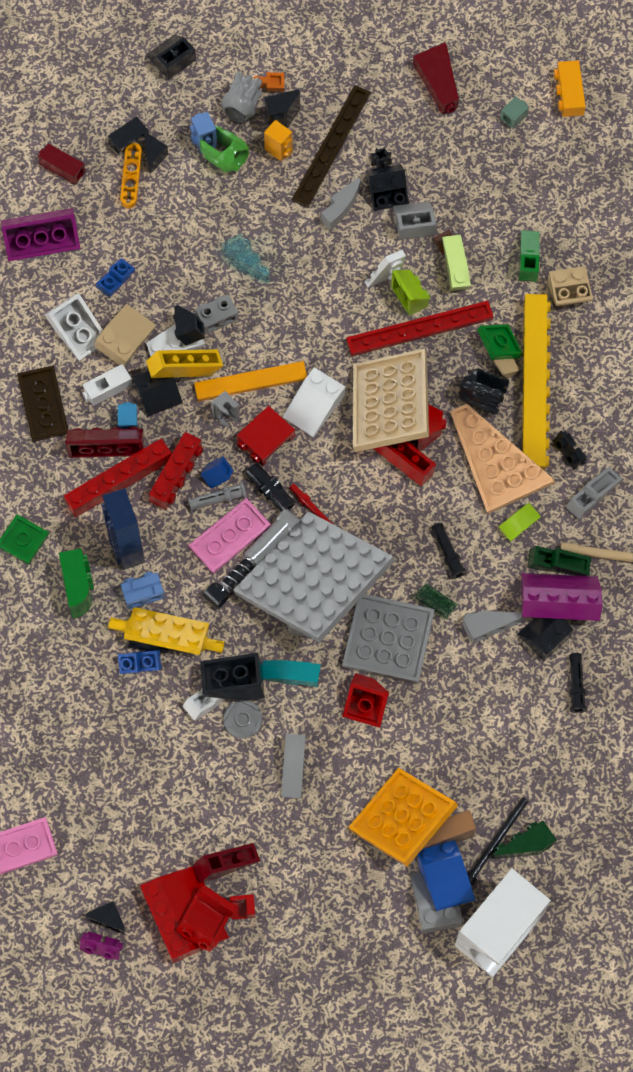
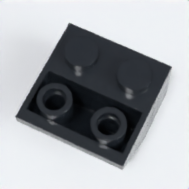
(172, 55)
(387, 187)

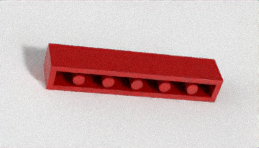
(118, 477)

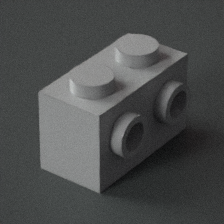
(217, 313)

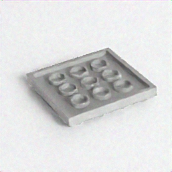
(388, 638)

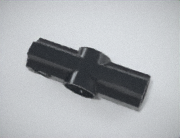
(270, 487)

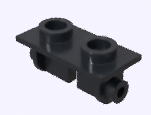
(566, 445)

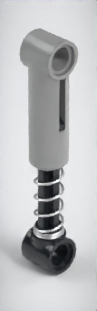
(218, 593)

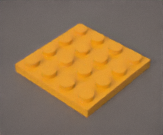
(403, 816)

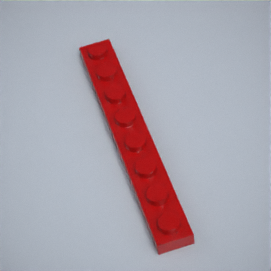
(419, 328)

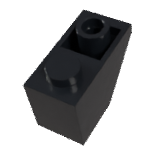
(188, 326)

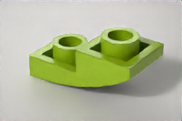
(519, 521)

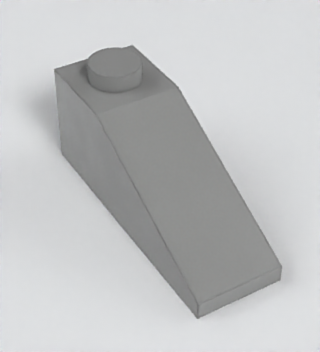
(488, 623)

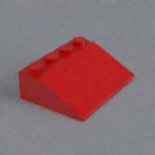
(168, 901)

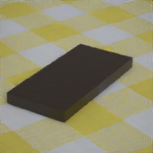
(43, 403)

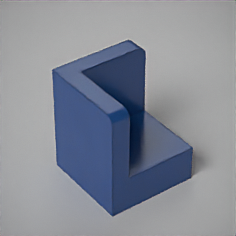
(217, 472)

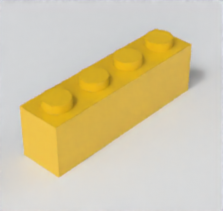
(184, 363)

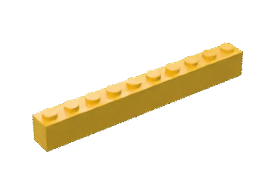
(535, 378)

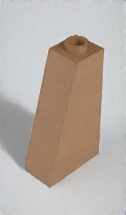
(457, 828)

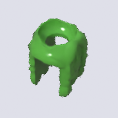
(226, 160)

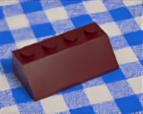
(104, 443)

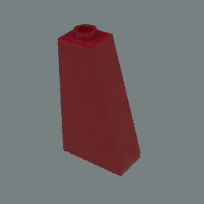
(437, 75)

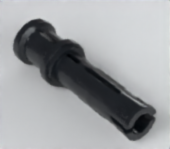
(451, 558)
(578, 691)

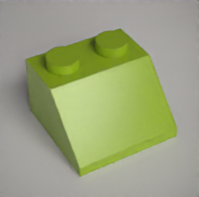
(409, 291)

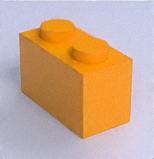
(278, 140)

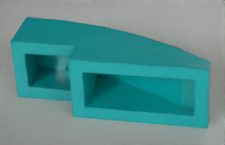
(291, 672)

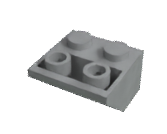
(414, 220)

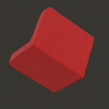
(245, 906)

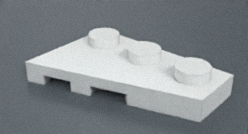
(168, 341)

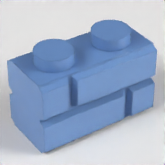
(142, 590)

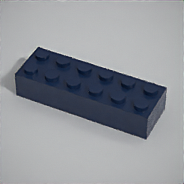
(122, 529)

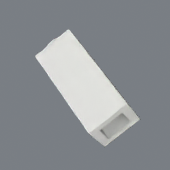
(107, 385)

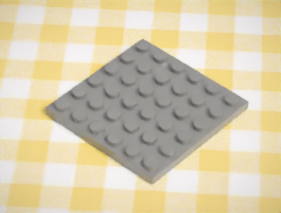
(314, 576)

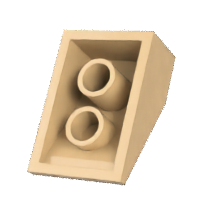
(124, 335)

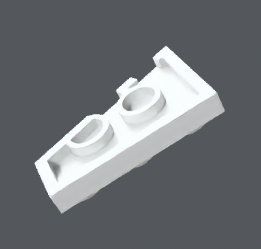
(388, 264)

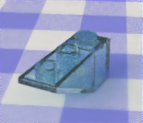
(241, 256)

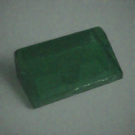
(435, 600)

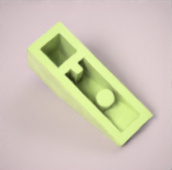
(456, 263)

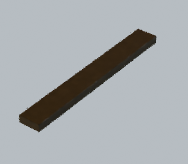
(331, 146)

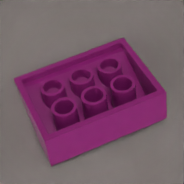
(561, 596)

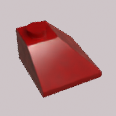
(436, 425)
(366, 700)

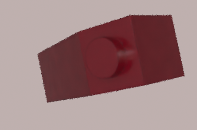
(225, 862)

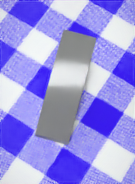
(341, 204)
(593, 493)
(293, 766)

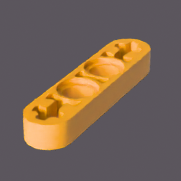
(131, 175)

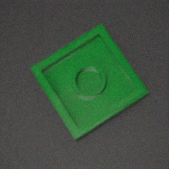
(500, 342)
(23, 539)

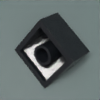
(282, 107)
(157, 393)
(546, 635)

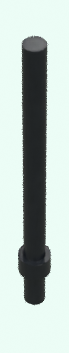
(496, 840)

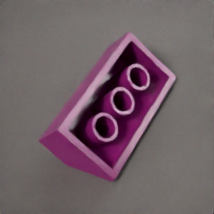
(40, 234)

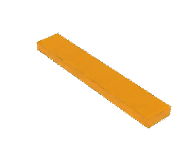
(251, 381)

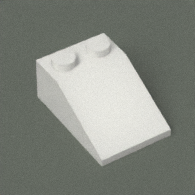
(75, 325)
(314, 402)

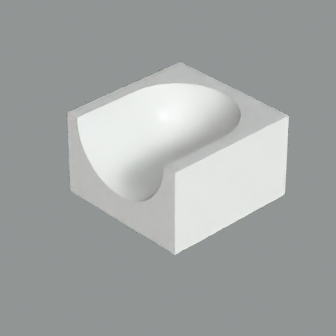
(502, 922)

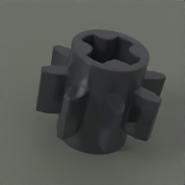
(376, 158)

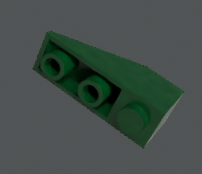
(530, 843)

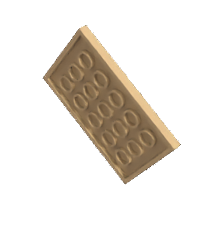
(390, 400)

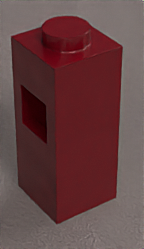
(61, 163)

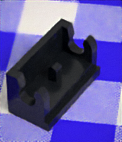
(126, 134)

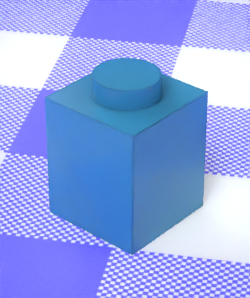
(127, 415)

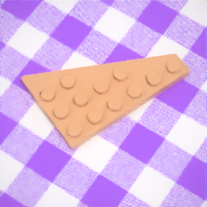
(497, 465)

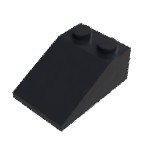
(233, 677)

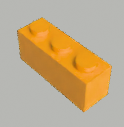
(570, 88)

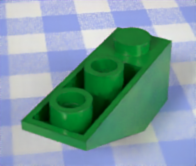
(529, 256)

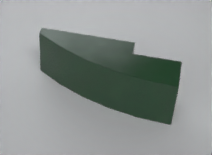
(559, 561)

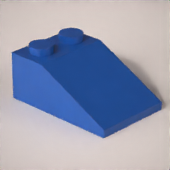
(445, 875)

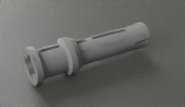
(227, 494)

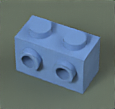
(203, 129)

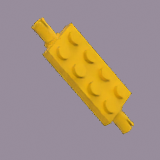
(167, 631)

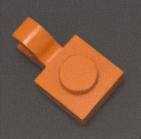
(273, 82)

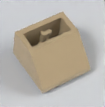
(569, 286)

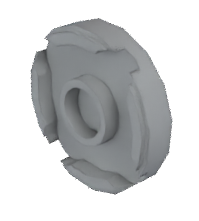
(243, 719)

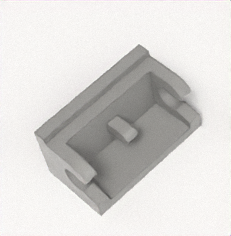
(225, 406)

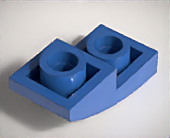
(117, 276)
(139, 661)

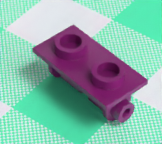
(91, 943)

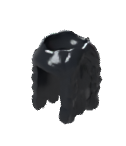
(483, 390)

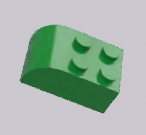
(77, 581)

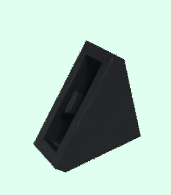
(155, 151)
(108, 917)

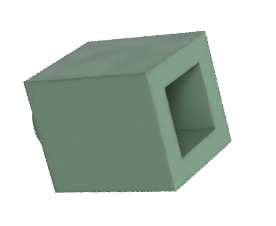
(514, 112)

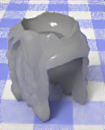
(242, 98)

